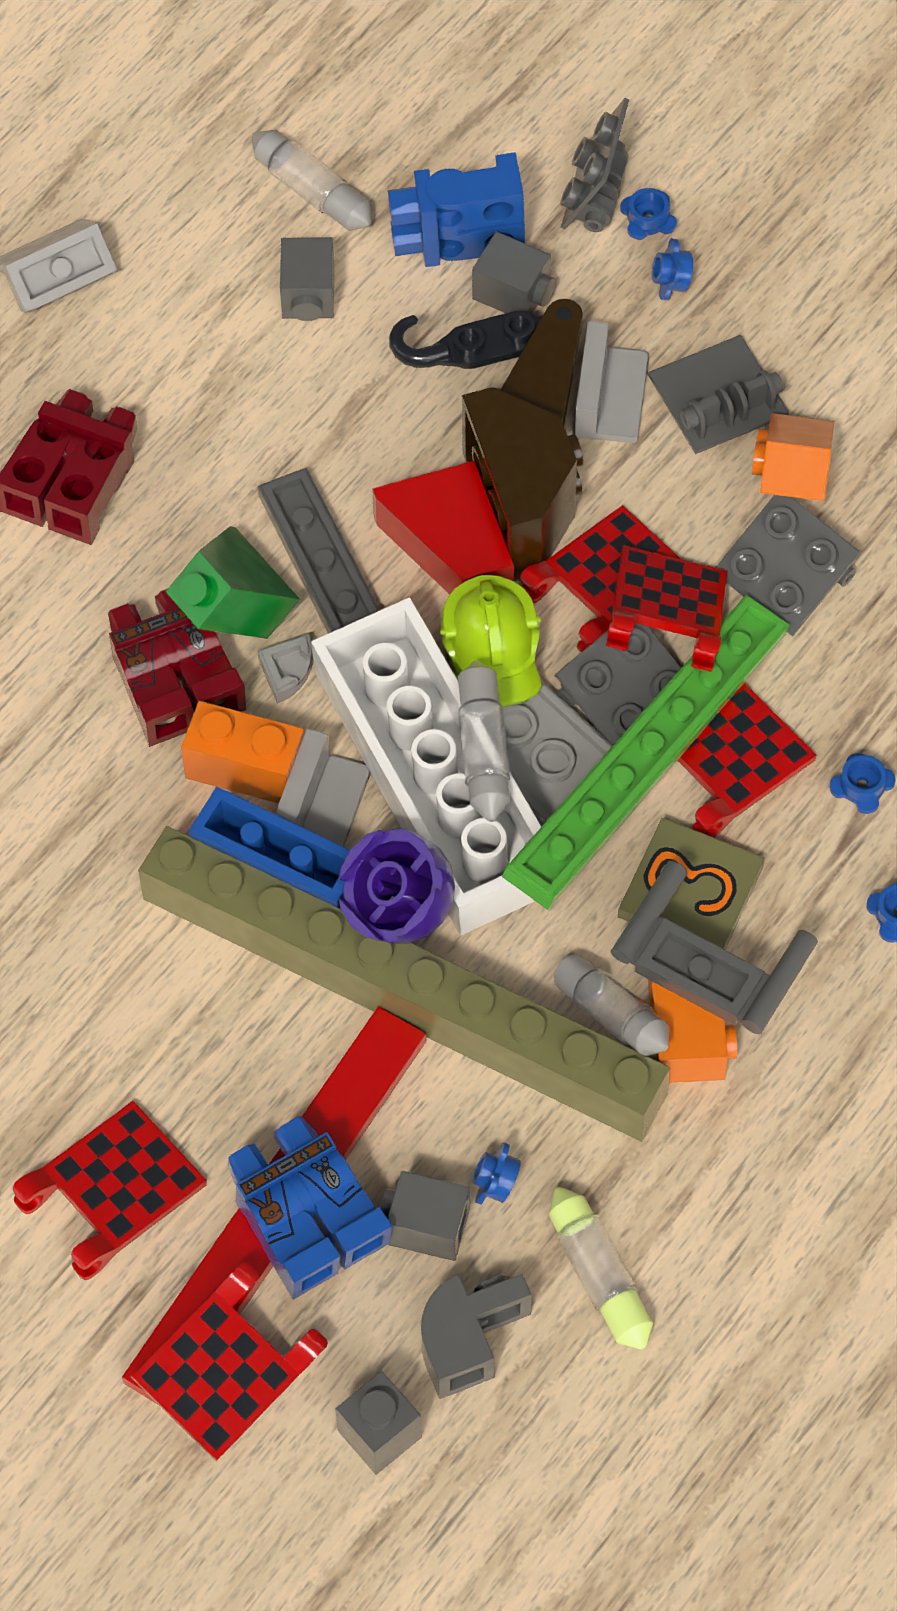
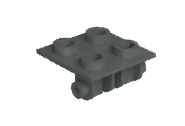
(599, 172)
(718, 393)
(788, 561)
(616, 683)

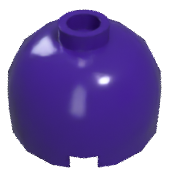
(396, 886)

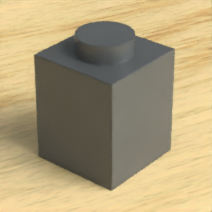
(512, 276)
(307, 278)
(427, 1214)
(378, 1422)

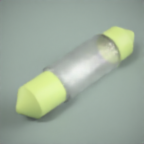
(600, 1268)

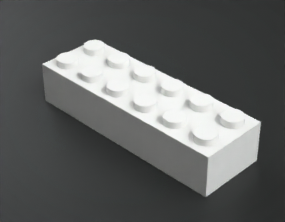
(405, 723)

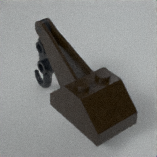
(518, 430)

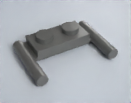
(702, 969)

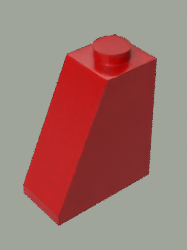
(445, 525)

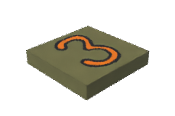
(715, 884)

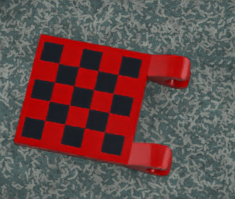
(591, 567)
(668, 597)
(742, 759)
(120, 1182)
(220, 1371)

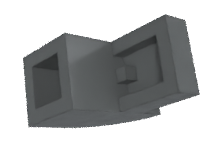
(455, 1329)

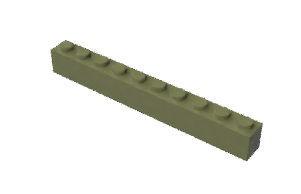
(407, 981)

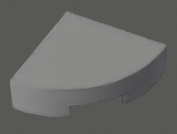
(287, 666)

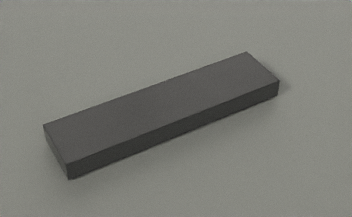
(317, 550)

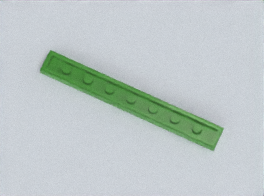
(643, 756)

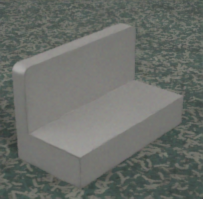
(57, 264)
(609, 389)
(323, 790)

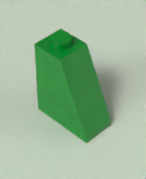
(232, 589)

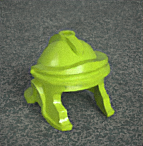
(498, 626)

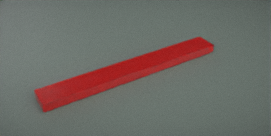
(342, 1109)

